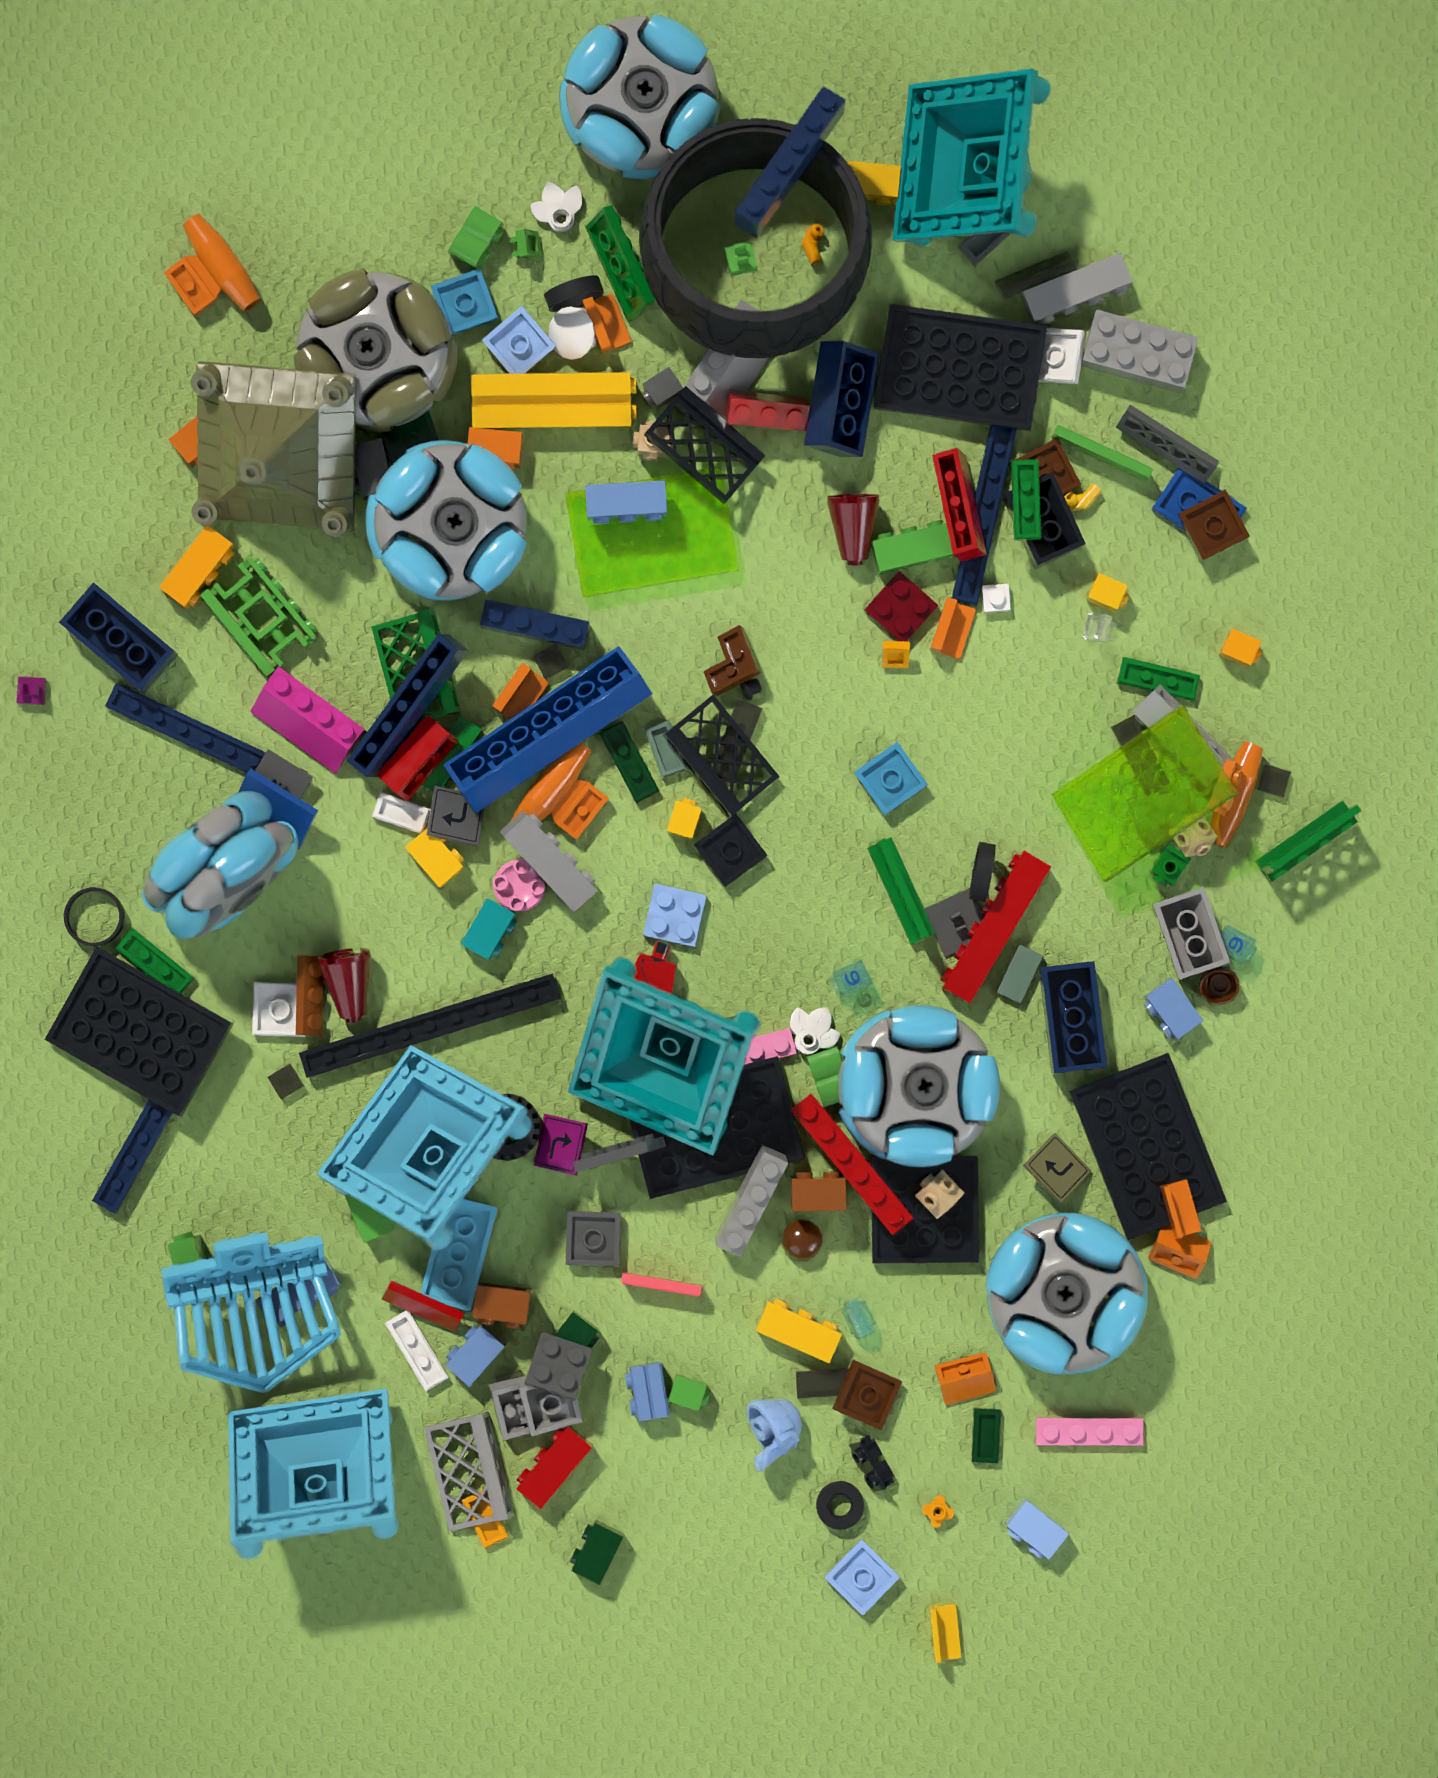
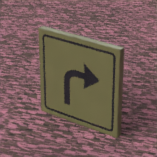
(1057, 1168)

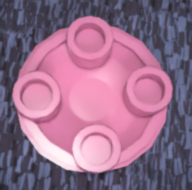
(518, 886)

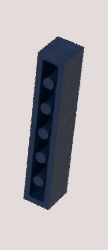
(789, 162)
(407, 705)

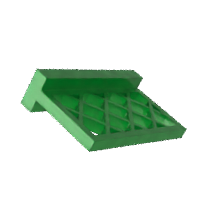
(428, 630)
(1307, 840)
(900, 890)

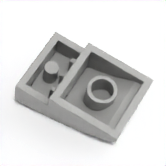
(527, 1409)

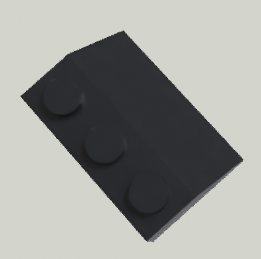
(1058, 527)

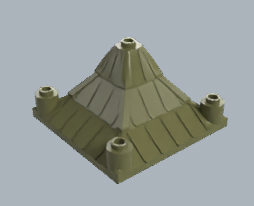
(275, 446)

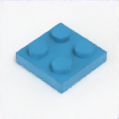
(465, 301)
(890, 778)

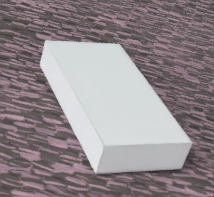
(401, 813)

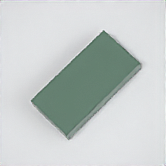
(667, 759)
(1019, 974)

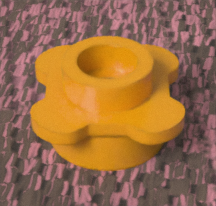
(938, 1503)

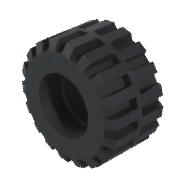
(521, 1146)

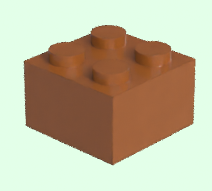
(818, 1193)
(502, 1304)

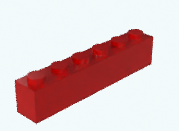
(995, 927)
(852, 1164)

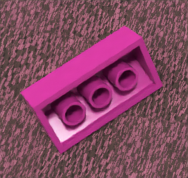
(307, 720)

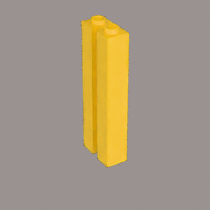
(552, 399)

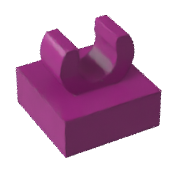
(31, 690)

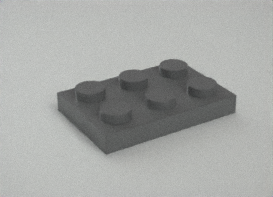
(618, 1152)

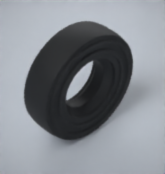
(823, 1505)

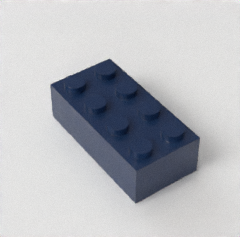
(841, 399)
(118, 638)
(1072, 1017)

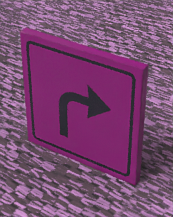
(560, 1144)

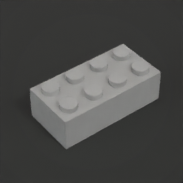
(1139, 351)

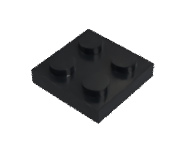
(730, 850)

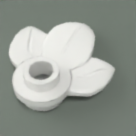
(557, 203)
(814, 1026)

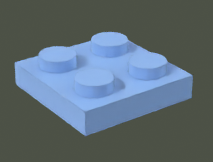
(519, 342)
(674, 915)
(861, 1576)

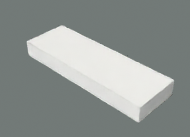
(417, 1350)

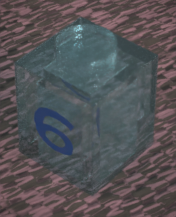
(1238, 945)
(850, 979)

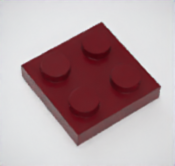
(901, 607)

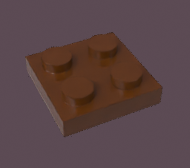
(1213, 525)
(867, 1395)

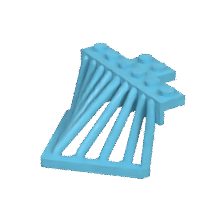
(243, 1267)

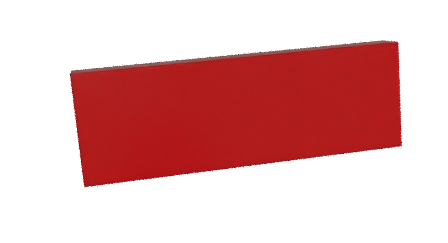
(422, 1305)

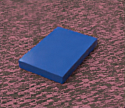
(1184, 492)
(284, 804)

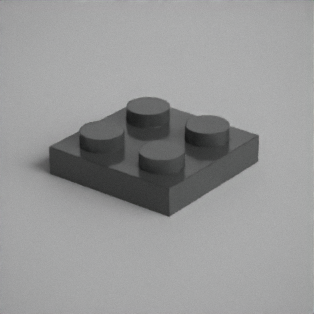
(593, 1238)
(558, 1366)

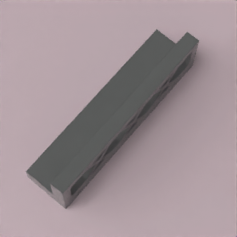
(1167, 444)

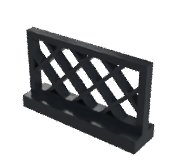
(714, 427)
(703, 770)

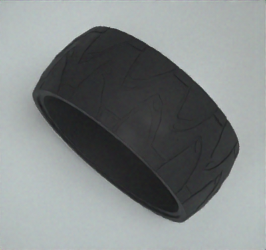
(739, 332)

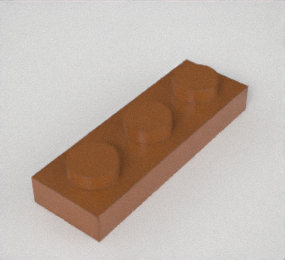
(309, 996)

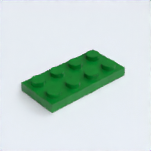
(620, 263)

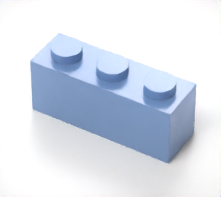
(626, 501)
(331, 1282)

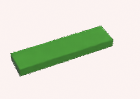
(1102, 453)

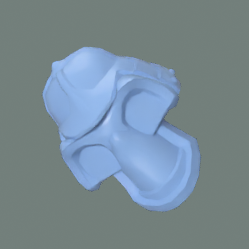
(776, 1428)

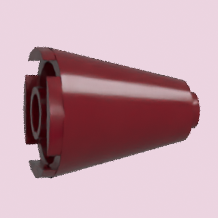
(853, 524)
(347, 981)

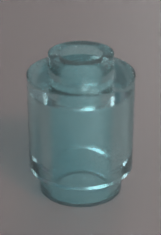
(858, 1318)

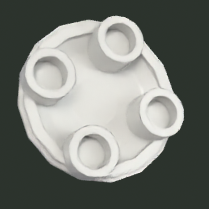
(572, 332)

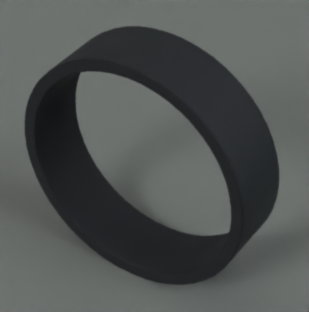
(573, 292)
(982, 871)
(67, 911)

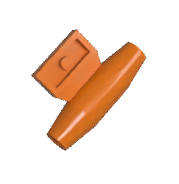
(212, 269)
(1244, 775)
(559, 793)

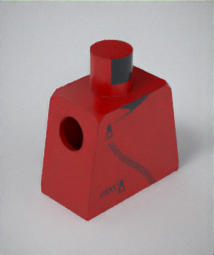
(655, 969)

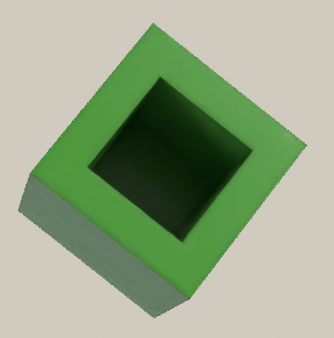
(689, 1392)

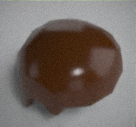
(1219, 985)
(802, 1240)

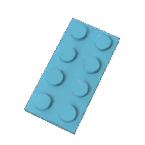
(457, 1268)

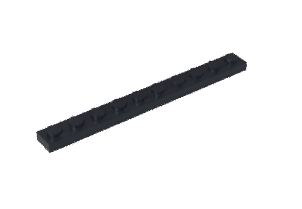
(429, 1025)

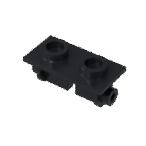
(876, 1475)

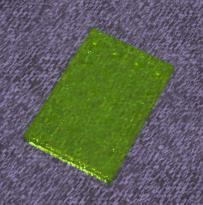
(684, 545)
(1144, 793)

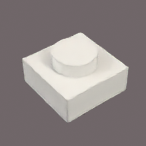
(995, 598)

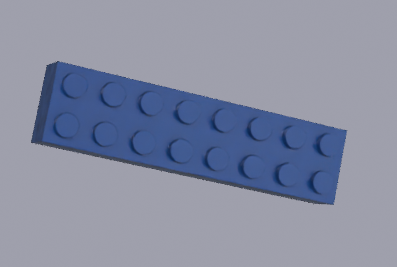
(547, 729)

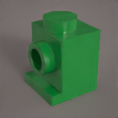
(1173, 855)

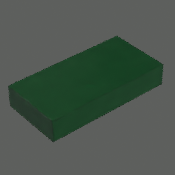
(985, 1435)

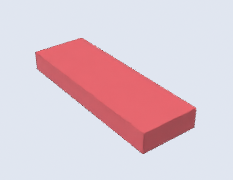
(661, 1284)

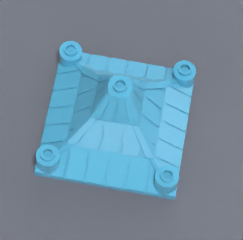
(423, 1144)
(310, 1469)

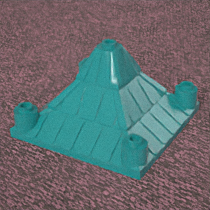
(967, 156)
(661, 1058)

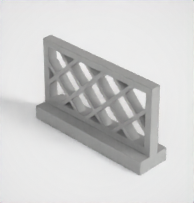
(490, 1464)

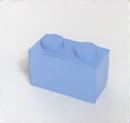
(1035, 1528)

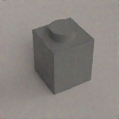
(661, 388)

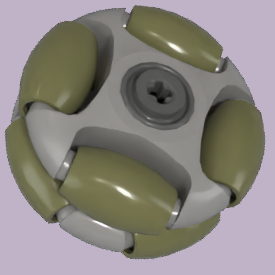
(357, 332)

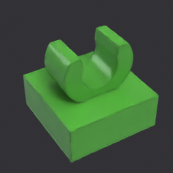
(527, 243)
(741, 259)

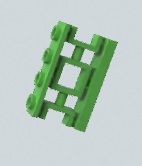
(245, 629)

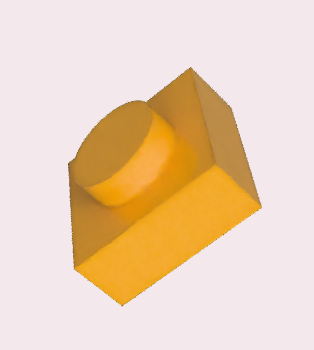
(895, 654)

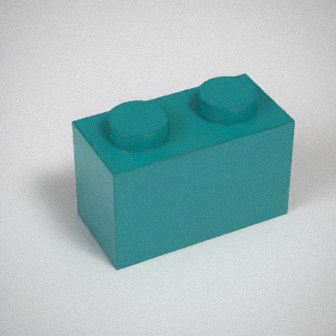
(489, 929)

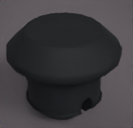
(750, 688)

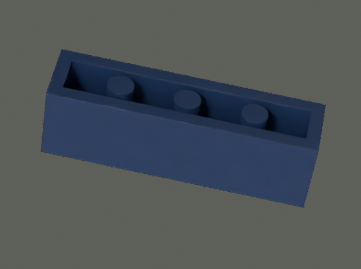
(534, 624)

